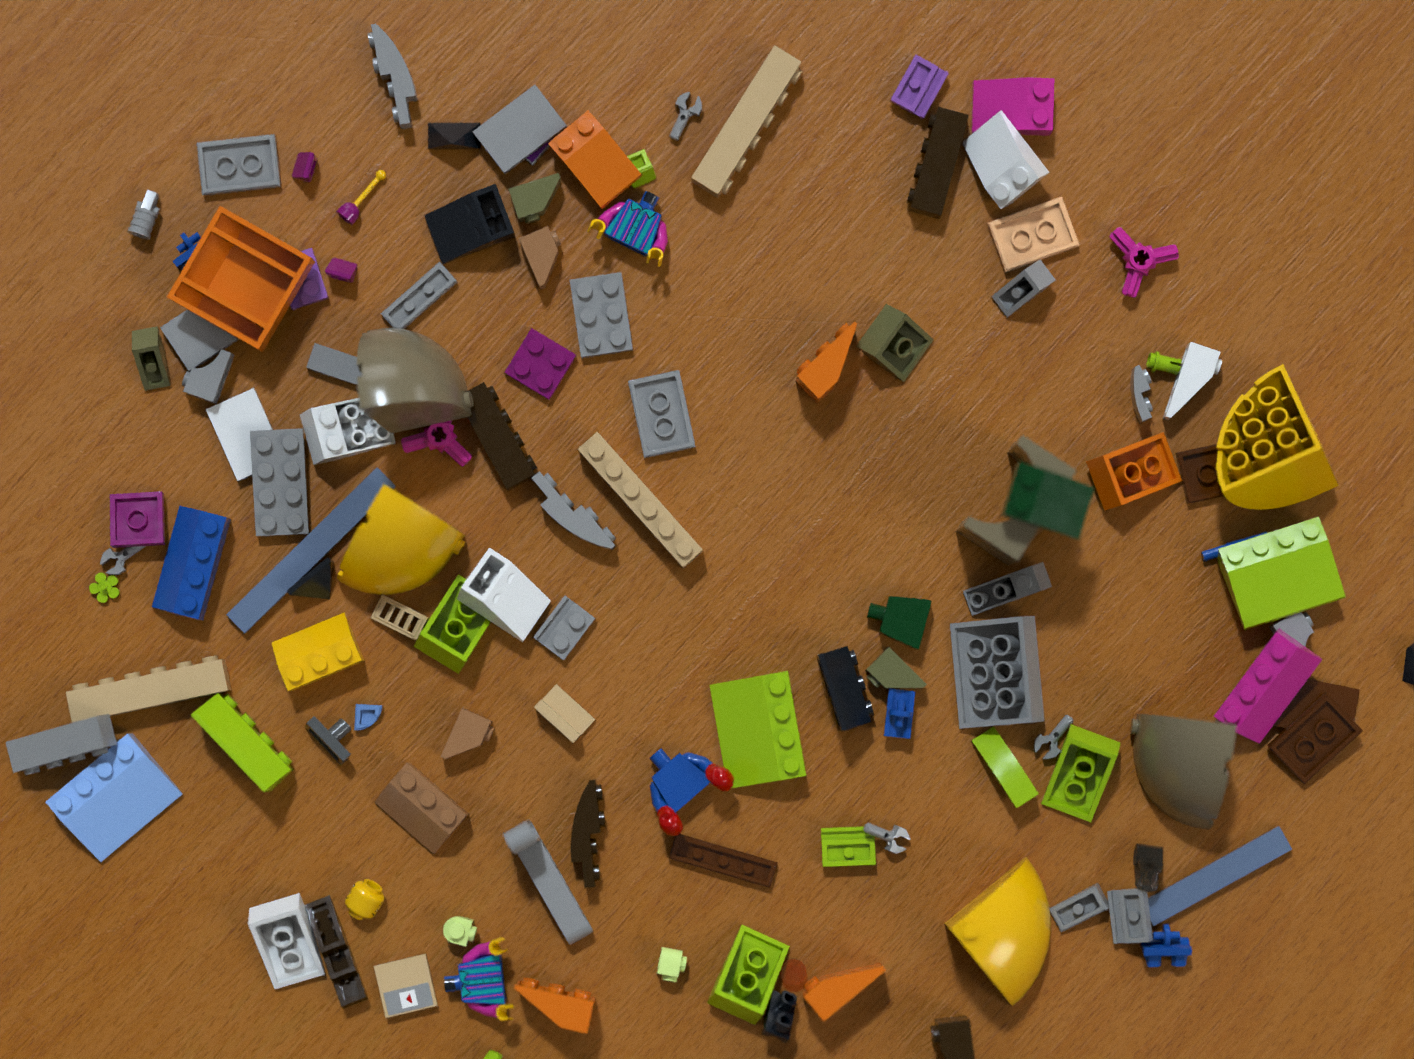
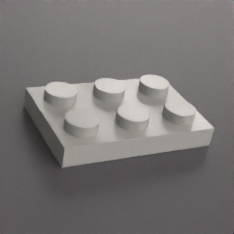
(601, 315)

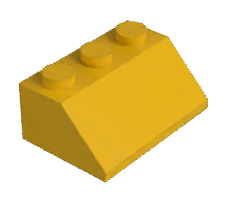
(317, 652)

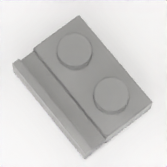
(564, 627)
(1129, 916)

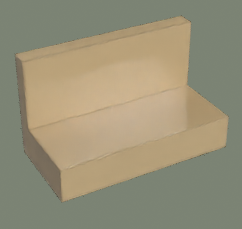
(564, 713)

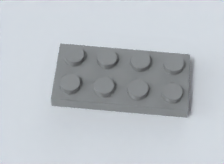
(279, 482)

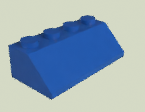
(191, 562)

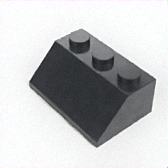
(845, 688)

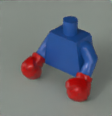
(679, 782)

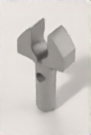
(684, 114)
(121, 556)
(1053, 737)
(888, 836)

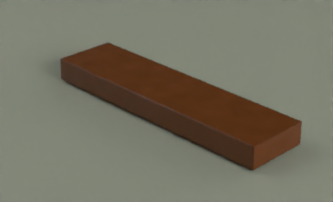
(723, 860)

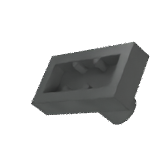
(330, 738)

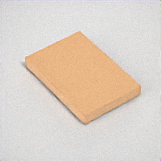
(1033, 234)

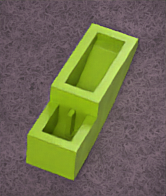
(1005, 767)

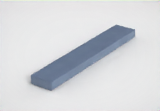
(1217, 875)

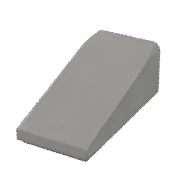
(1079, 907)

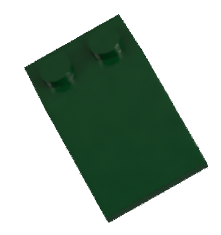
(1047, 500)

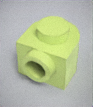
(459, 930)
(671, 963)

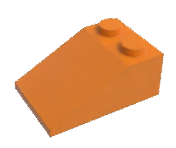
(594, 159)
(1134, 471)
(836, 989)

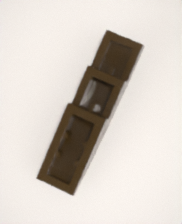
(336, 951)

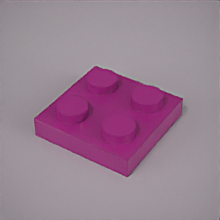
(540, 364)
(137, 519)

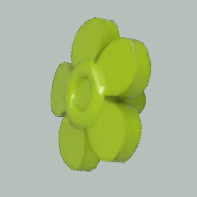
(104, 587)

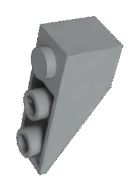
(1007, 588)

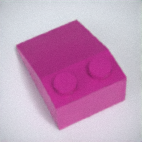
(1024, 101)

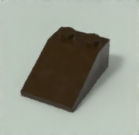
(953, 1037)

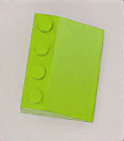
(1281, 573)
(758, 729)

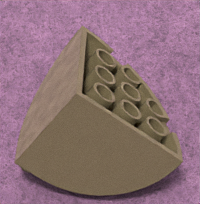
(409, 380)
(1183, 765)

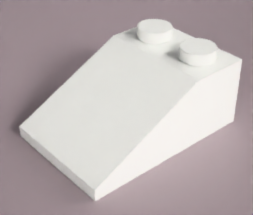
(1003, 160)
(286, 941)

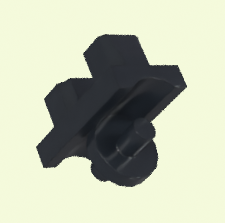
(779, 1015)

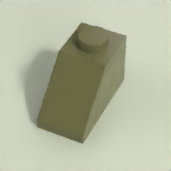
(534, 197)
(150, 358)
(892, 672)

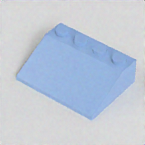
(114, 797)

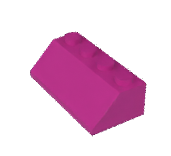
(1268, 686)

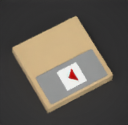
(405, 985)

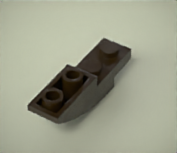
(587, 822)

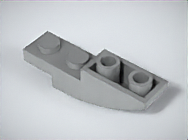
(392, 66)
(578, 522)

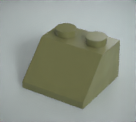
(895, 342)

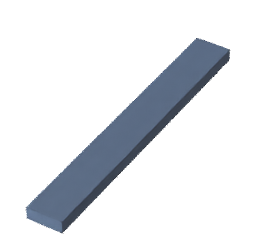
(308, 552)

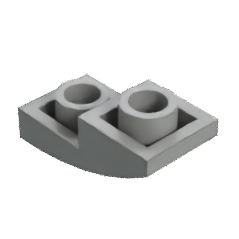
(1140, 384)

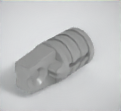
(145, 216)

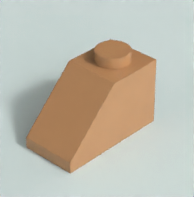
(541, 253)
(467, 733)

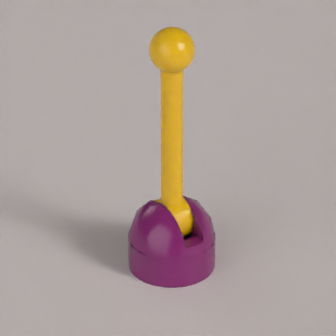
(349, 211)

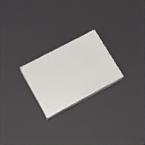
(233, 423)

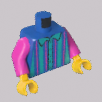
(635, 227)
(482, 980)

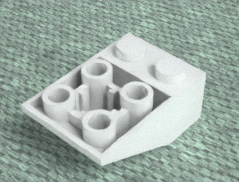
(342, 431)
(503, 595)

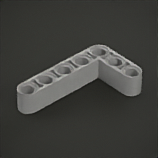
(549, 881)

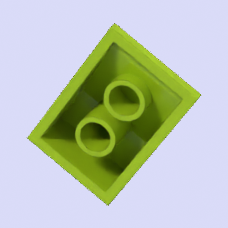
(452, 630)
(1081, 773)
(748, 975)

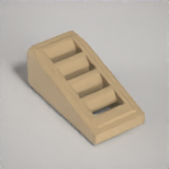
(422, 619)

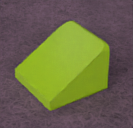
(644, 166)

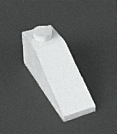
(1196, 370)

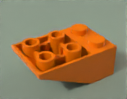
(822, 374)
(563, 1007)

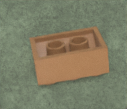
(421, 807)

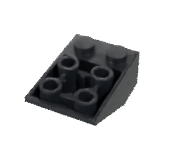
(469, 224)

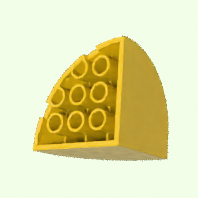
(1270, 448)
(397, 547)
(1007, 930)

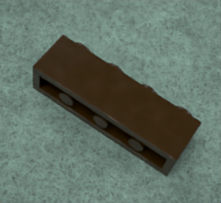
(938, 163)
(498, 439)

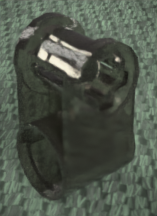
(1147, 866)

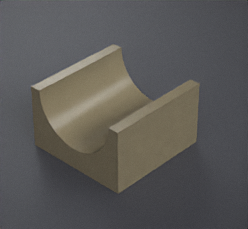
(1010, 538)

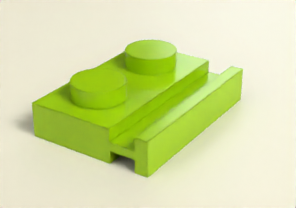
(847, 847)

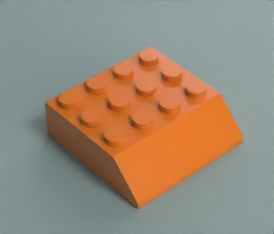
(241, 279)

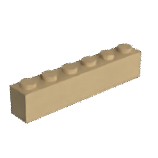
(746, 122)
(640, 500)
(149, 690)

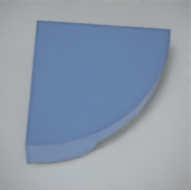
(366, 715)

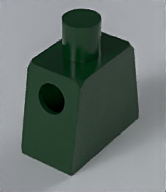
(902, 619)

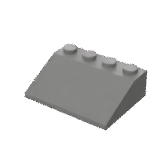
(997, 672)

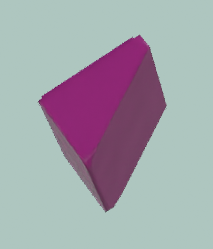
(304, 166)
(341, 270)

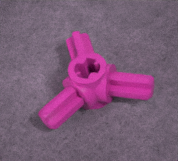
(1137, 271)
(449, 445)

